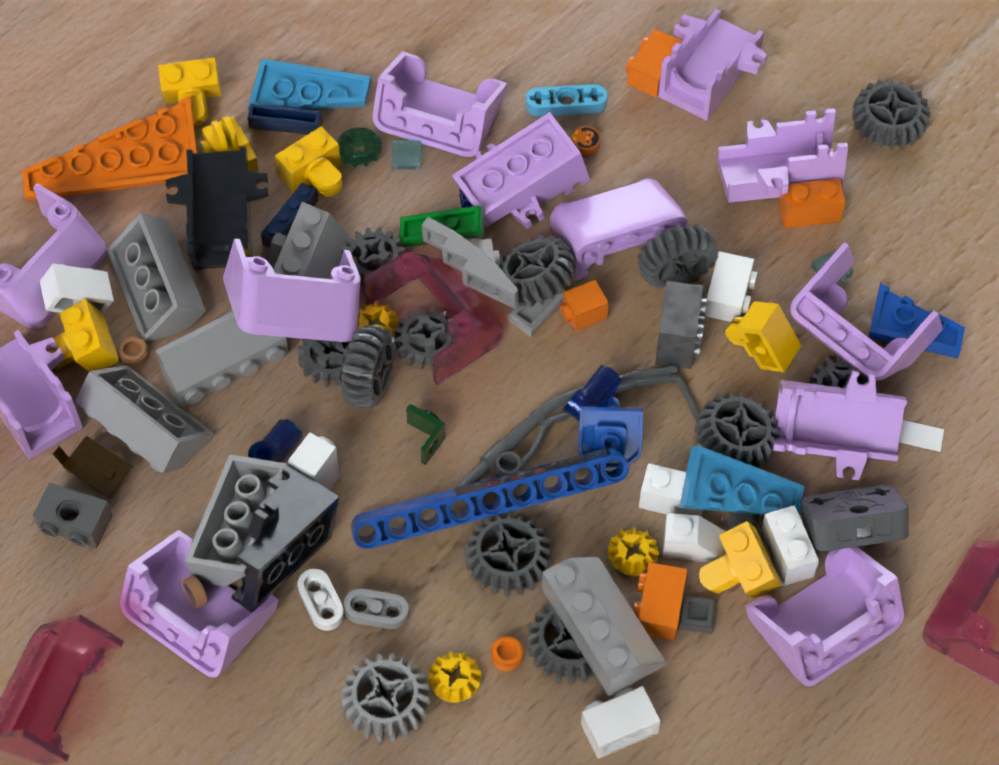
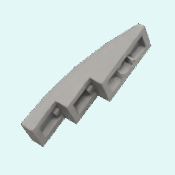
(477, 269)

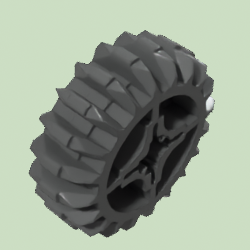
(891, 114)
(678, 255)
(539, 269)
(368, 366)
(741, 426)
(530, 543)
(552, 656)

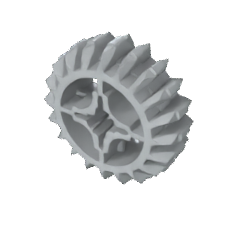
(374, 704)

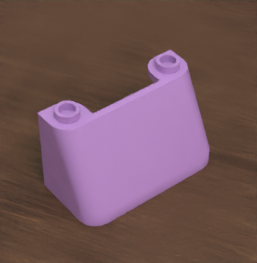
(432, 111)
(614, 221)
(831, 618)
(202, 637)

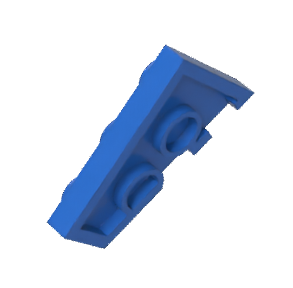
(900, 317)

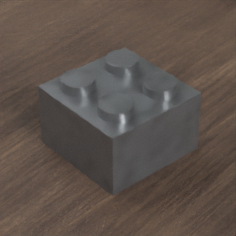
(681, 325)

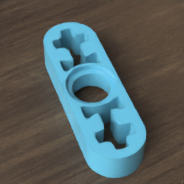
(587, 106)

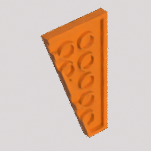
(121, 159)

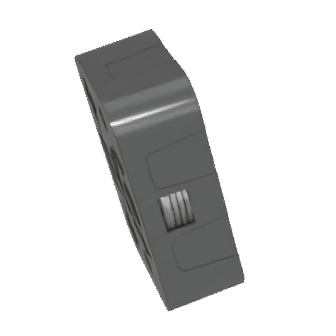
(855, 517)

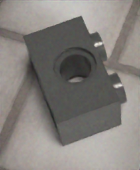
(60, 503)

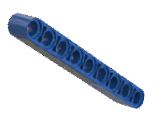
(473, 495)

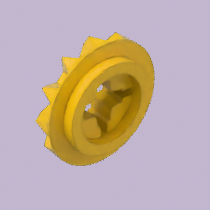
(388, 318)
(636, 563)
(462, 688)

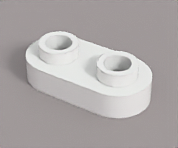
(322, 601)

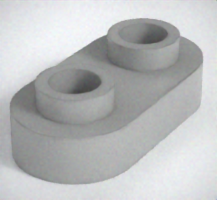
(377, 607)

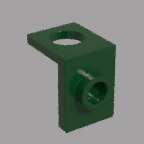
(429, 424)

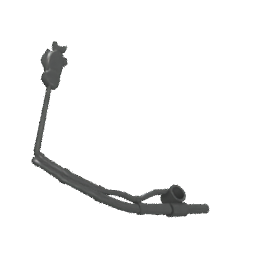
(505, 461)

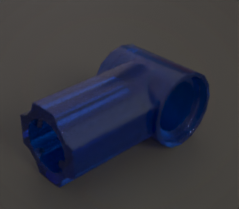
(595, 391)
(277, 442)

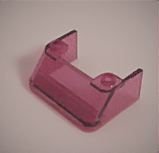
(472, 325)
(956, 626)
(46, 683)

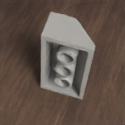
(312, 244)
(155, 278)
(214, 358)
(143, 417)
(228, 518)
(601, 622)

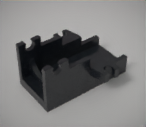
(217, 204)
(286, 534)

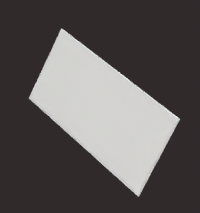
(921, 435)

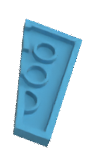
(307, 87)
(733, 486)

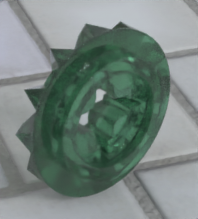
(358, 137)

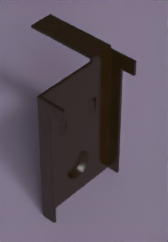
(94, 466)

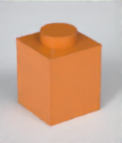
(584, 305)

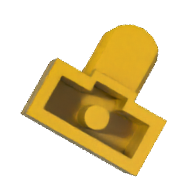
(193, 79)
(227, 136)
(311, 162)
(765, 336)
(85, 338)
(744, 563)

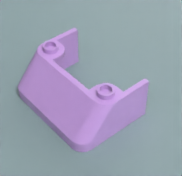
(72, 245)
(292, 304)
(818, 312)

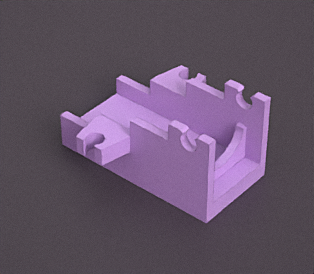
(708, 63)
(774, 159)
(523, 172)
(33, 398)
(839, 422)

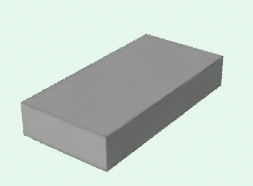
(532, 318)

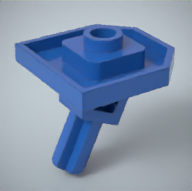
(611, 428)

